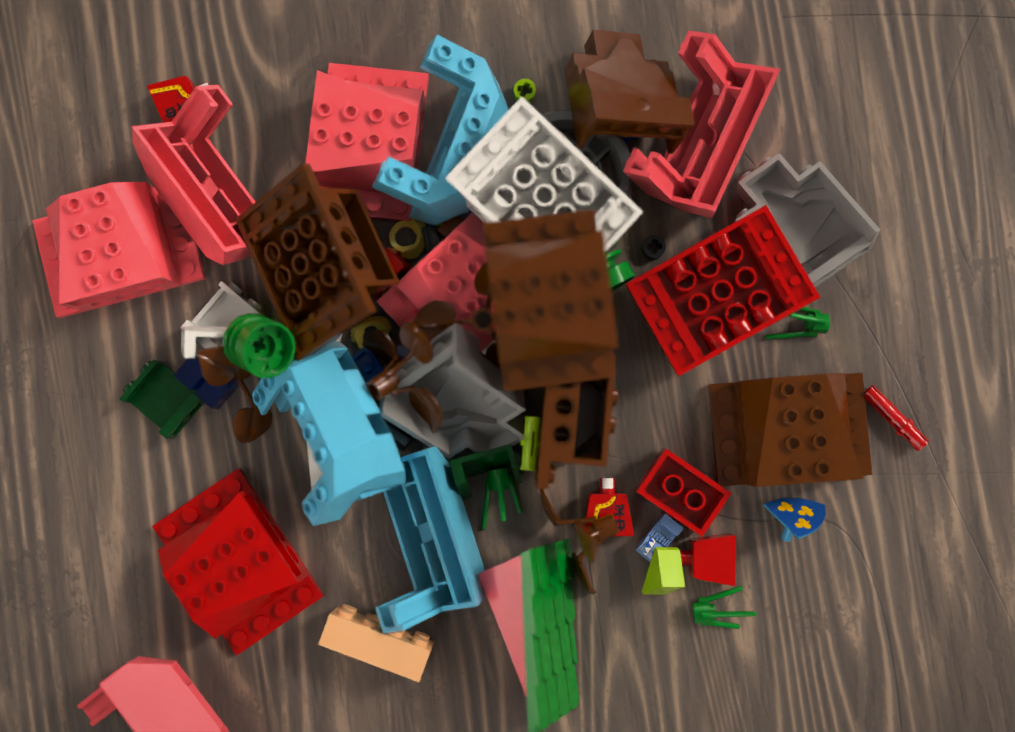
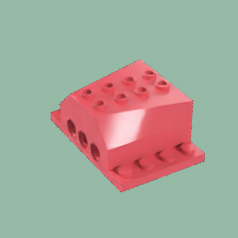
(359, 122)
(113, 247)
(445, 276)

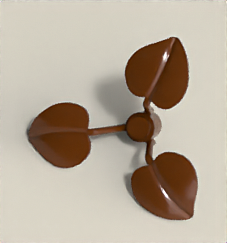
(439, 316)
(217, 371)
(387, 381)
(598, 531)

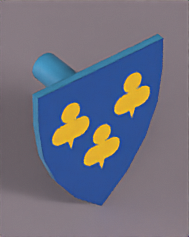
(798, 516)

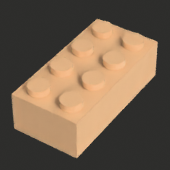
(364, 640)

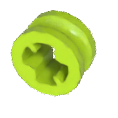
(520, 85)

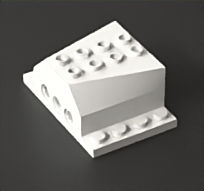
(534, 171)

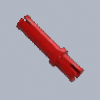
(903, 426)

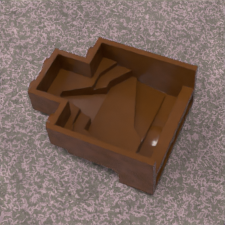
(624, 93)

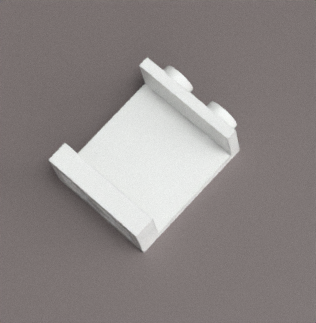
(189, 335)

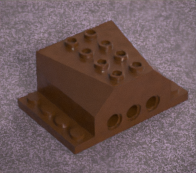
(316, 258)
(551, 299)
(575, 425)
(790, 430)

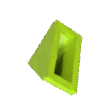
(664, 572)

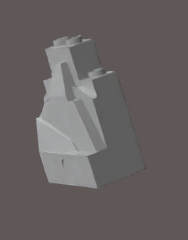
(813, 213)
(470, 396)

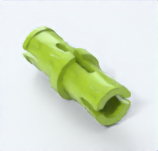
(531, 443)

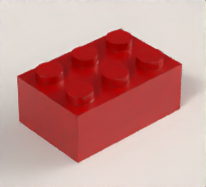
(682, 491)

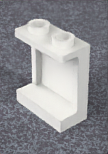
(222, 310)

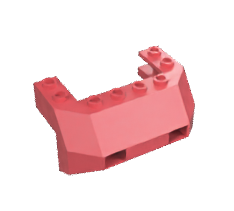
(724, 115)
(195, 175)
(153, 698)

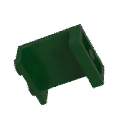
(162, 398)
(482, 463)

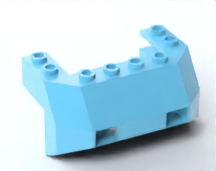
(472, 115)
(340, 427)
(434, 543)

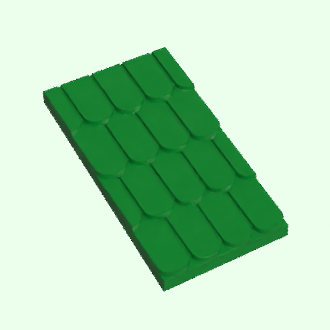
(536, 619)

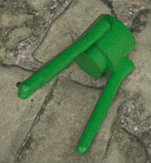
(813, 321)
(499, 480)
(706, 615)

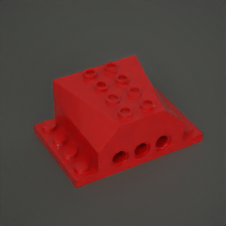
(722, 290)
(233, 564)

